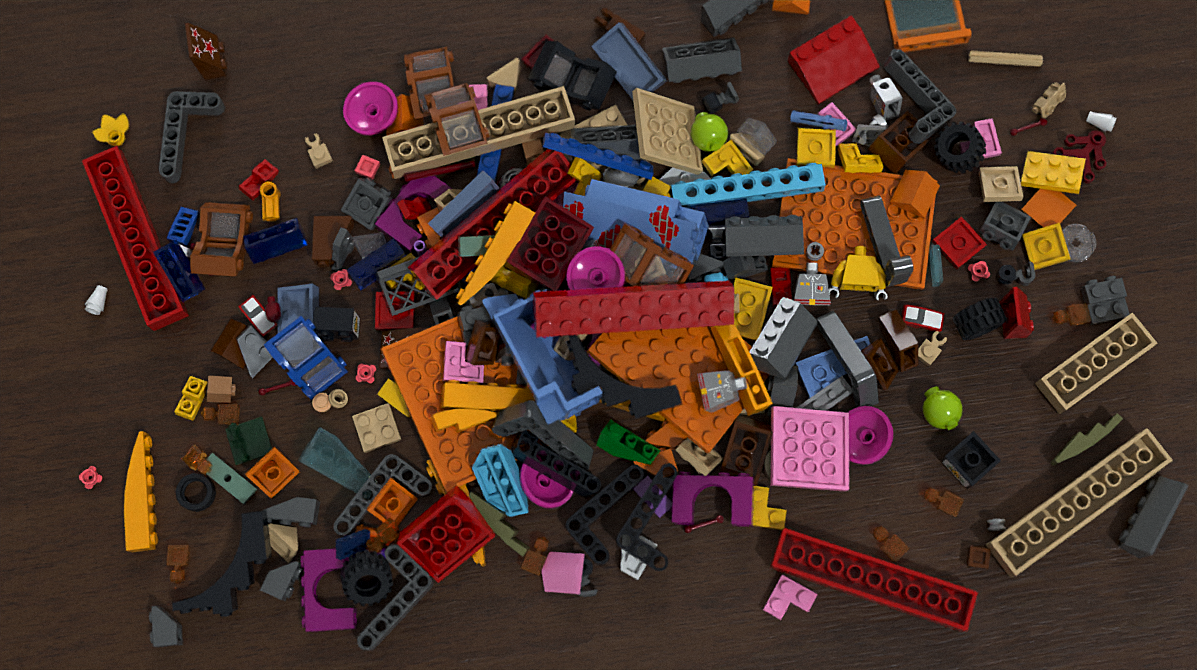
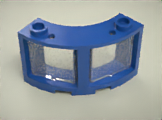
(306, 357)

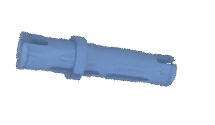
(826, 122)

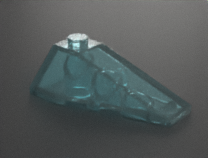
(332, 459)

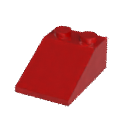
(1017, 311)

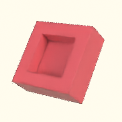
(367, 167)

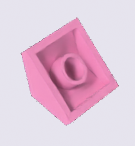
(563, 572)

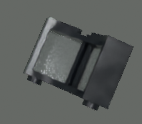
(583, 80)

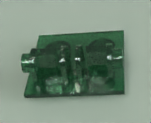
(248, 440)

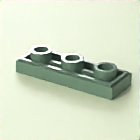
(472, 245)
(238, 486)

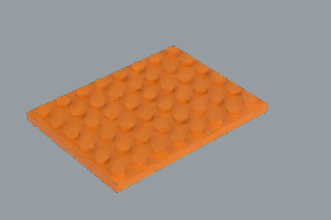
(839, 225)
(670, 359)
(418, 373)

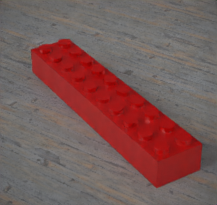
(134, 237)
(441, 264)
(633, 308)
(874, 580)

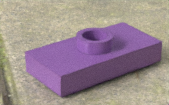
(665, 504)

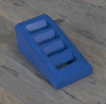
(185, 239)

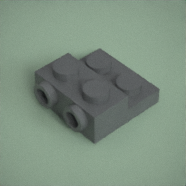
(366, 202)
(1004, 225)
(1105, 300)
(467, 320)

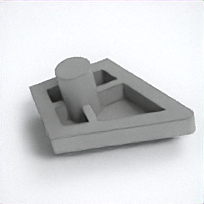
(867, 134)

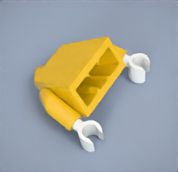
(859, 274)

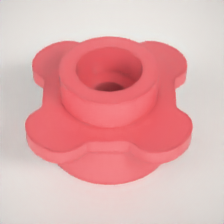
(979, 266)
(336, 279)
(365, 368)
(84, 477)

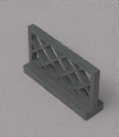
(400, 271)

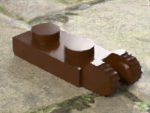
(615, 19)

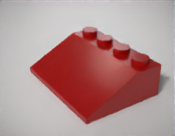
(833, 60)
(446, 534)

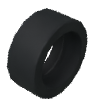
(182, 485)

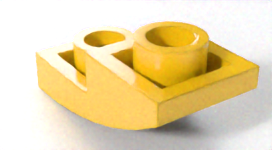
(391, 394)
(192, 398)

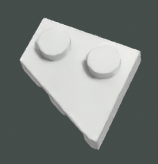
(630, 564)

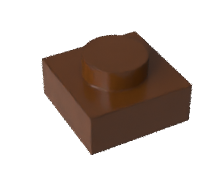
(978, 557)

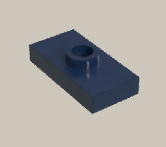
(351, 544)

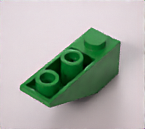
(625, 444)

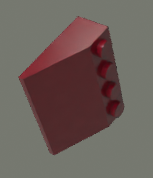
(549, 245)

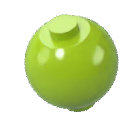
(709, 132)
(942, 408)

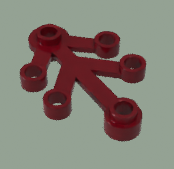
(1084, 153)

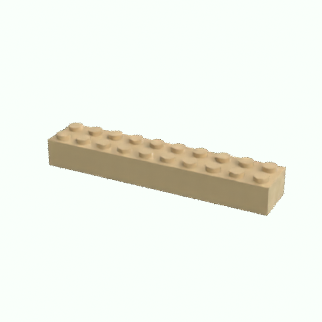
(506, 123)
(1078, 503)

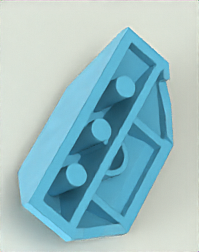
(500, 480)

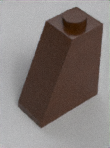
(324, 233)
(899, 340)

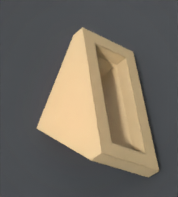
(506, 76)
(283, 540)

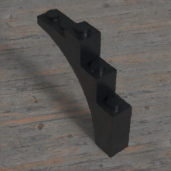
(643, 400)
(254, 547)

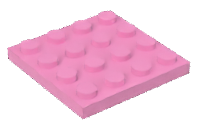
(809, 449)

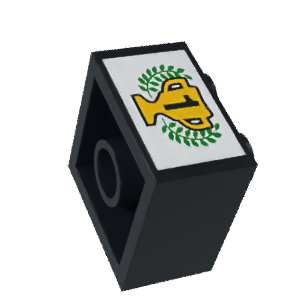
(336, 324)
(970, 460)

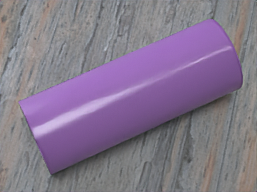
(420, 247)

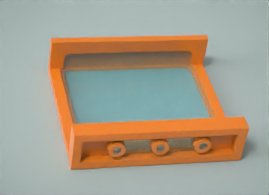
(926, 24)

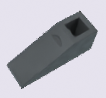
(296, 510)

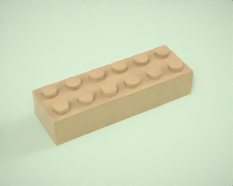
(1096, 363)

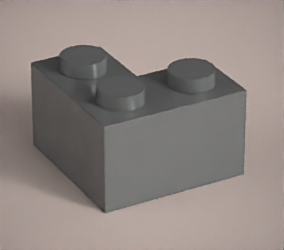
(783, 391)

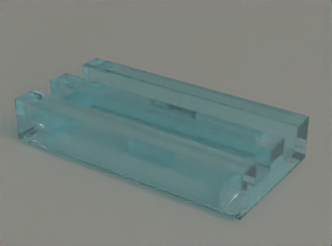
(935, 265)

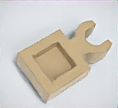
(319, 153)
(929, 350)

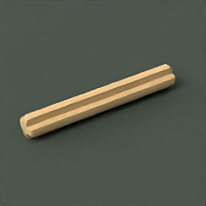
(1005, 58)

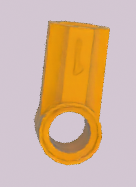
(270, 203)

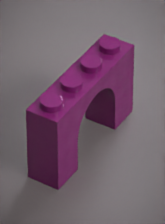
(392, 222)
(688, 486)
(317, 617)

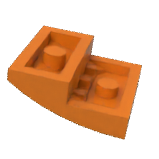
(1048, 207)

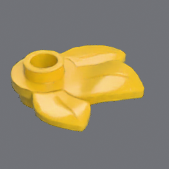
(111, 128)

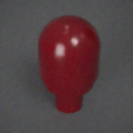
(272, 310)

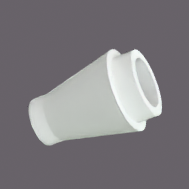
(1102, 121)
(96, 301)

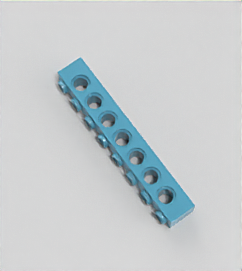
(758, 192)

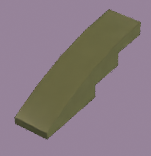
(1081, 442)
(494, 518)

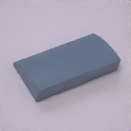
(629, 60)
(466, 202)
(297, 302)

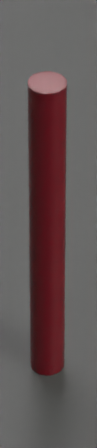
(439, 170)

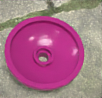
(364, 101)
(591, 263)
(866, 422)
(546, 496)

